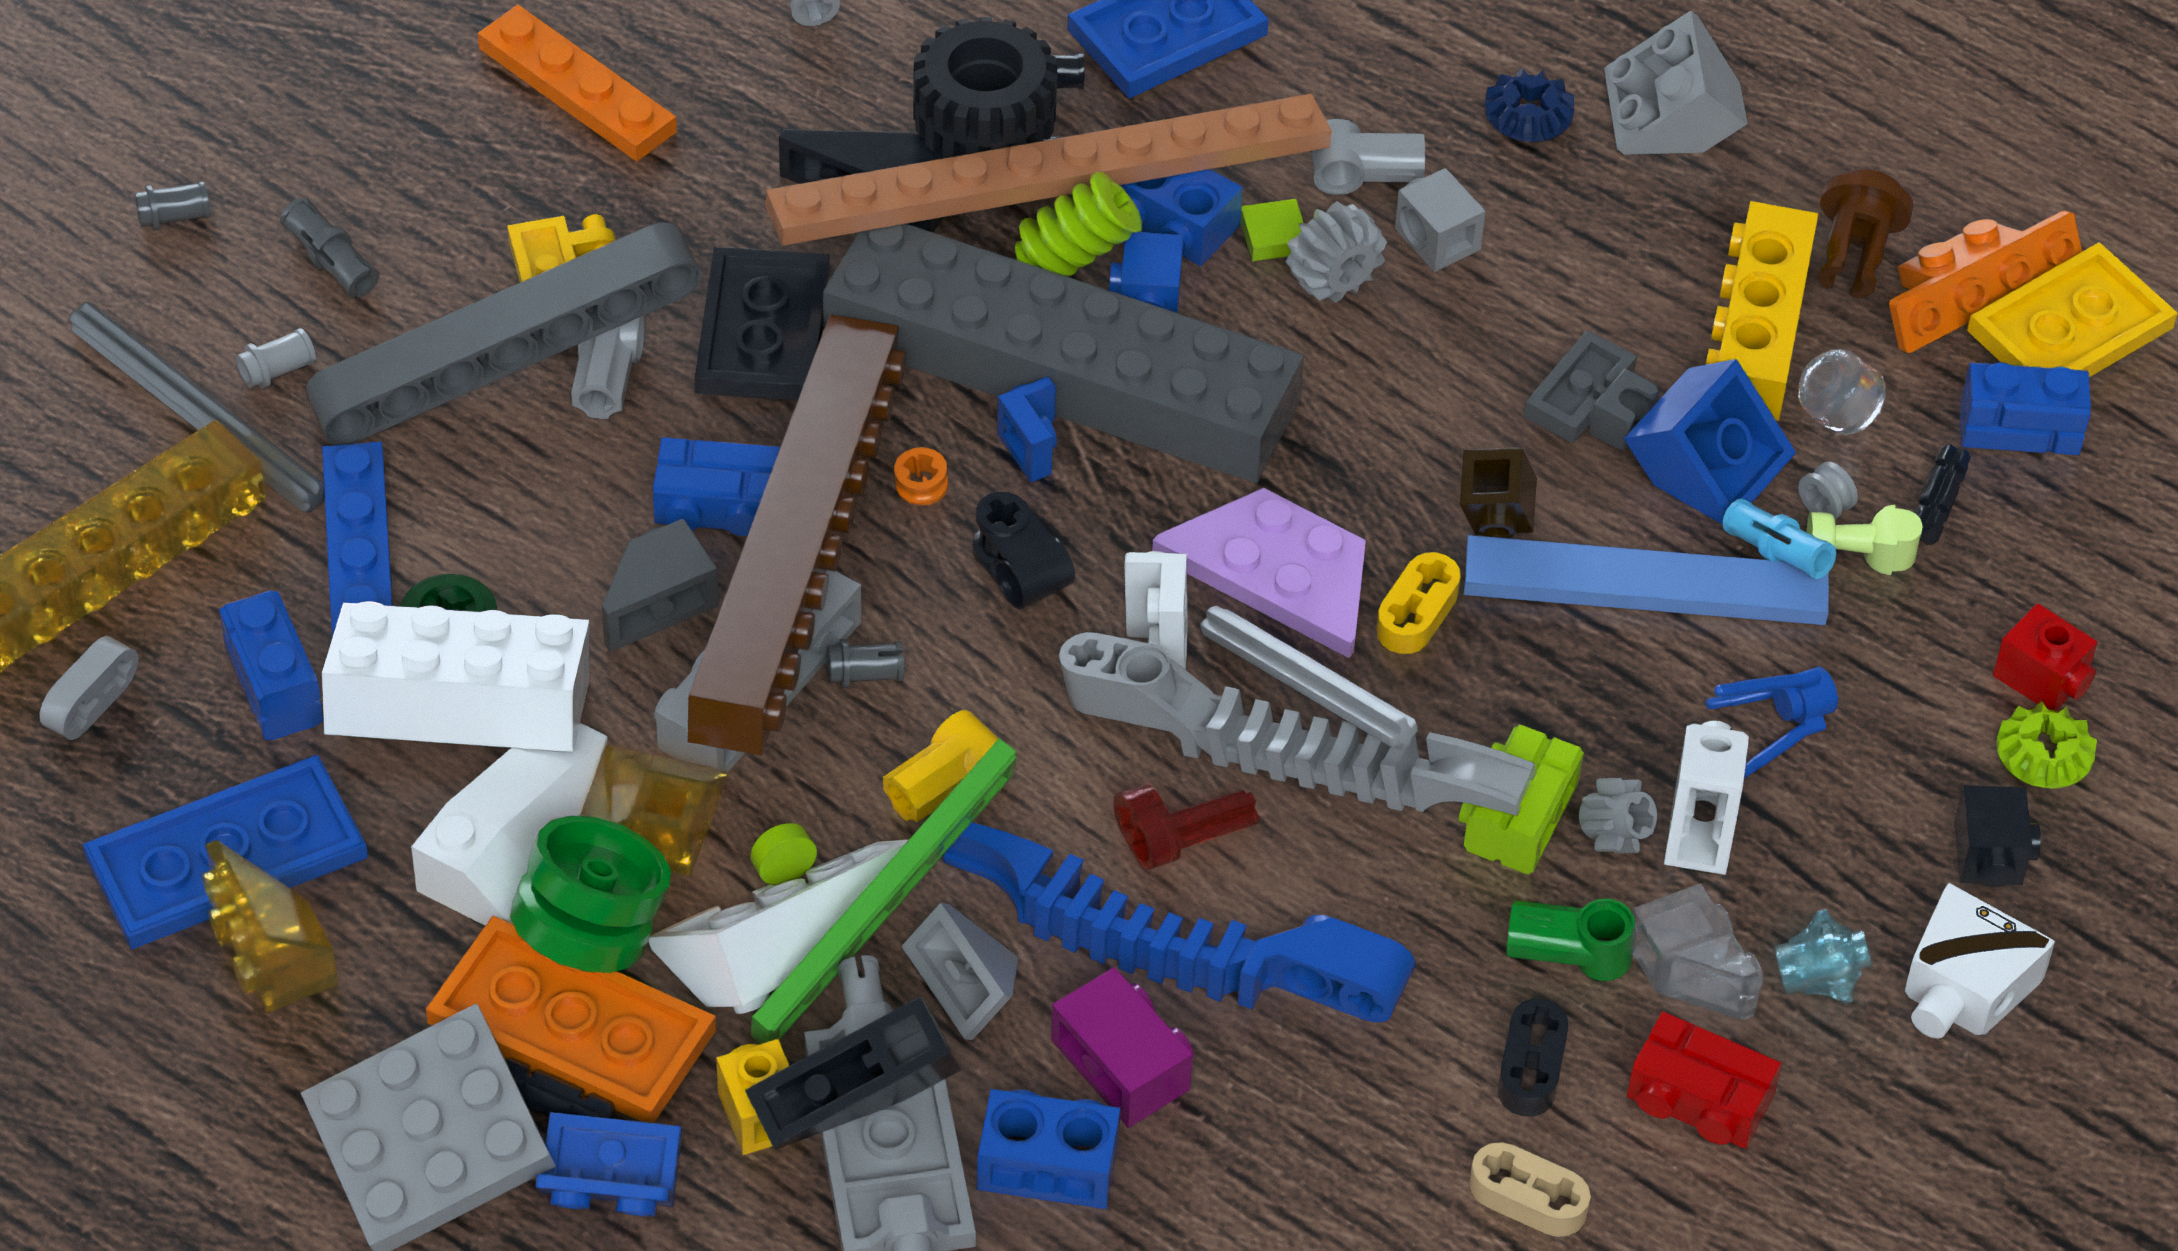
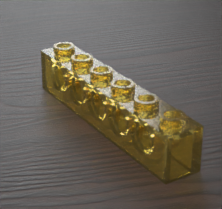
(123, 536)

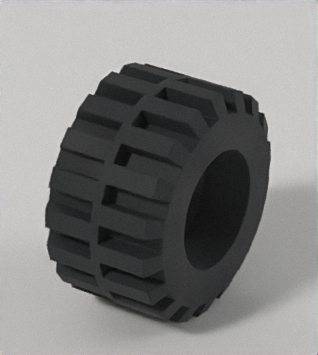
(984, 88)

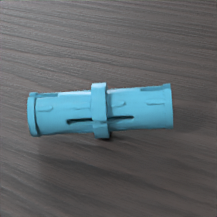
(1804, 550)

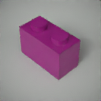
(1122, 1046)

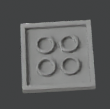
(427, 1130)

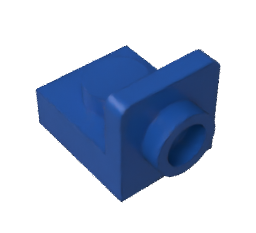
(1026, 426)

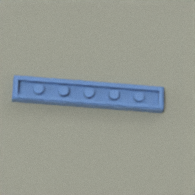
(1644, 580)

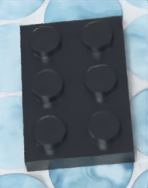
(761, 322)

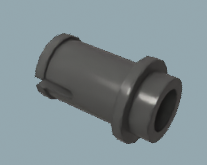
(171, 204)
(864, 662)

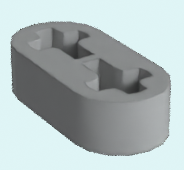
(88, 687)

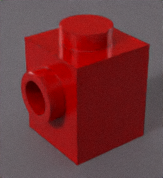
(2046, 659)

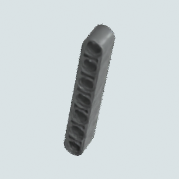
(502, 333)

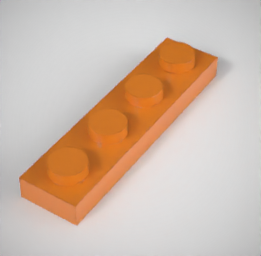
(577, 82)

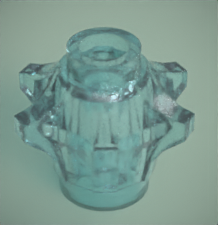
(1823, 959)

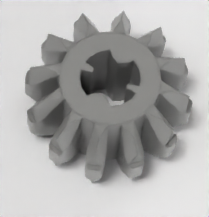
(1336, 252)

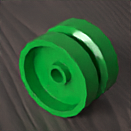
(590, 894)

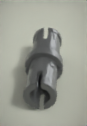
(329, 247)

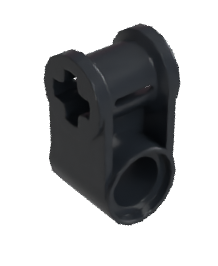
(1019, 550)

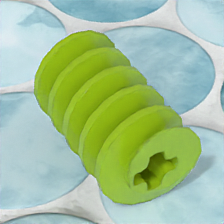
(1078, 227)

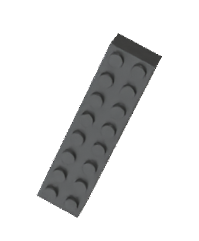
(1109, 355)

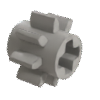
(1618, 815)

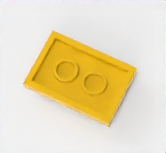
(2074, 316)

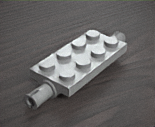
(898, 1169)

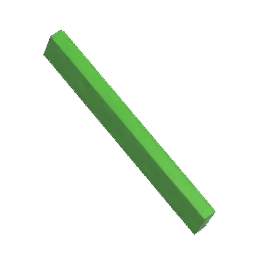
(884, 893)

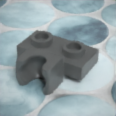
(1593, 389)

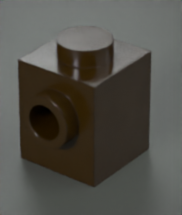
(1498, 491)

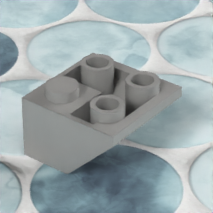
(1674, 92)

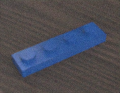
(356, 526)

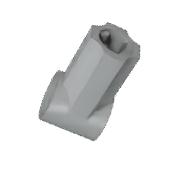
(1366, 158)
(606, 369)

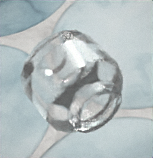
(1842, 391)

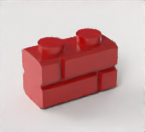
(1703, 1081)

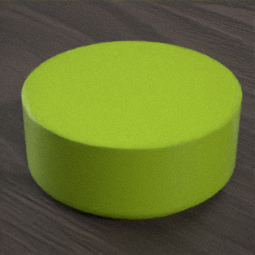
(783, 853)

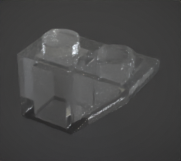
(1692, 953)

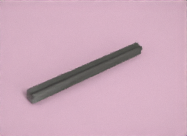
(193, 402)

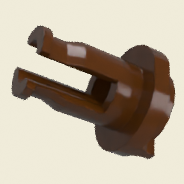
(1863, 210)

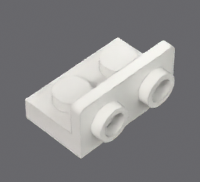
(1158, 600)

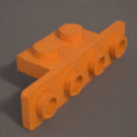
(1973, 271)

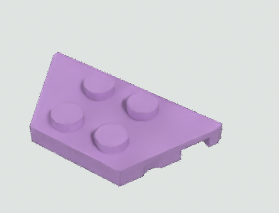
(1277, 563)

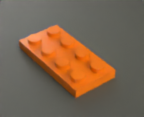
(578, 1024)

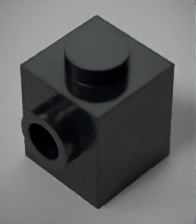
(1995, 835)

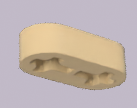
(1529, 1189)

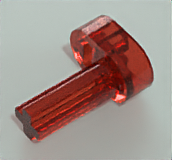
(1159, 836)

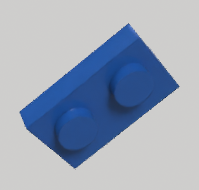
(612, 1163)

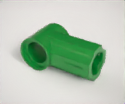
(1571, 936)

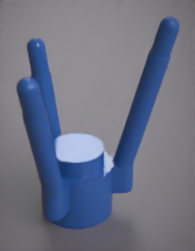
(1797, 697)

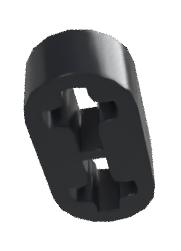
(1544, 1059)

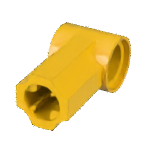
(933, 773)

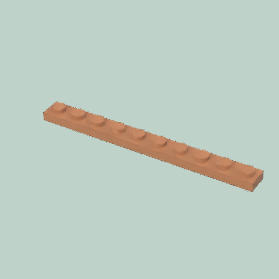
(1045, 169)

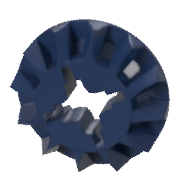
(1528, 121)

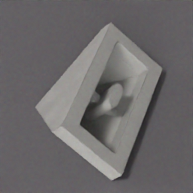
(963, 968)

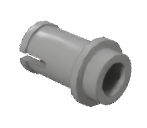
(275, 358)

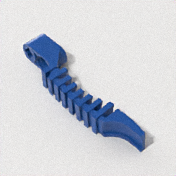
(1317, 961)

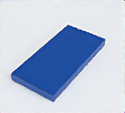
(280, 822)

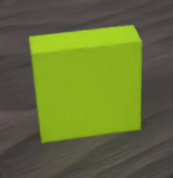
(1270, 228)

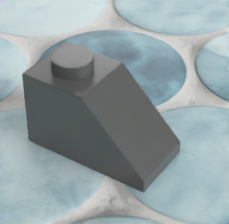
(658, 585)

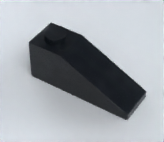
(831, 154)
(855, 1076)

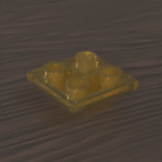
(658, 799)
(271, 929)

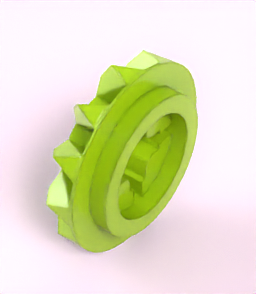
(2027, 756)

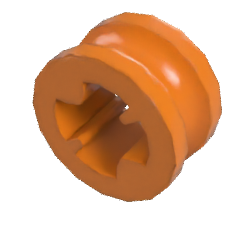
(921, 460)

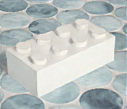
(456, 676)

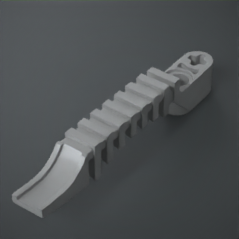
(1149, 689)

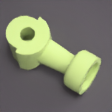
(1887, 542)

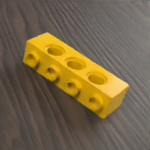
(1764, 296)

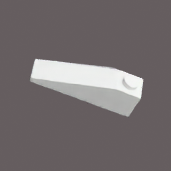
(486, 832)
(754, 946)

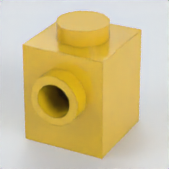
(738, 1072)

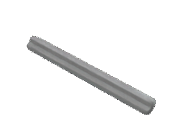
(1309, 677)

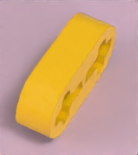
(1428, 608)

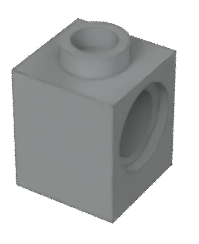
(1439, 219)

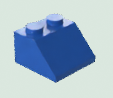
(1711, 440)

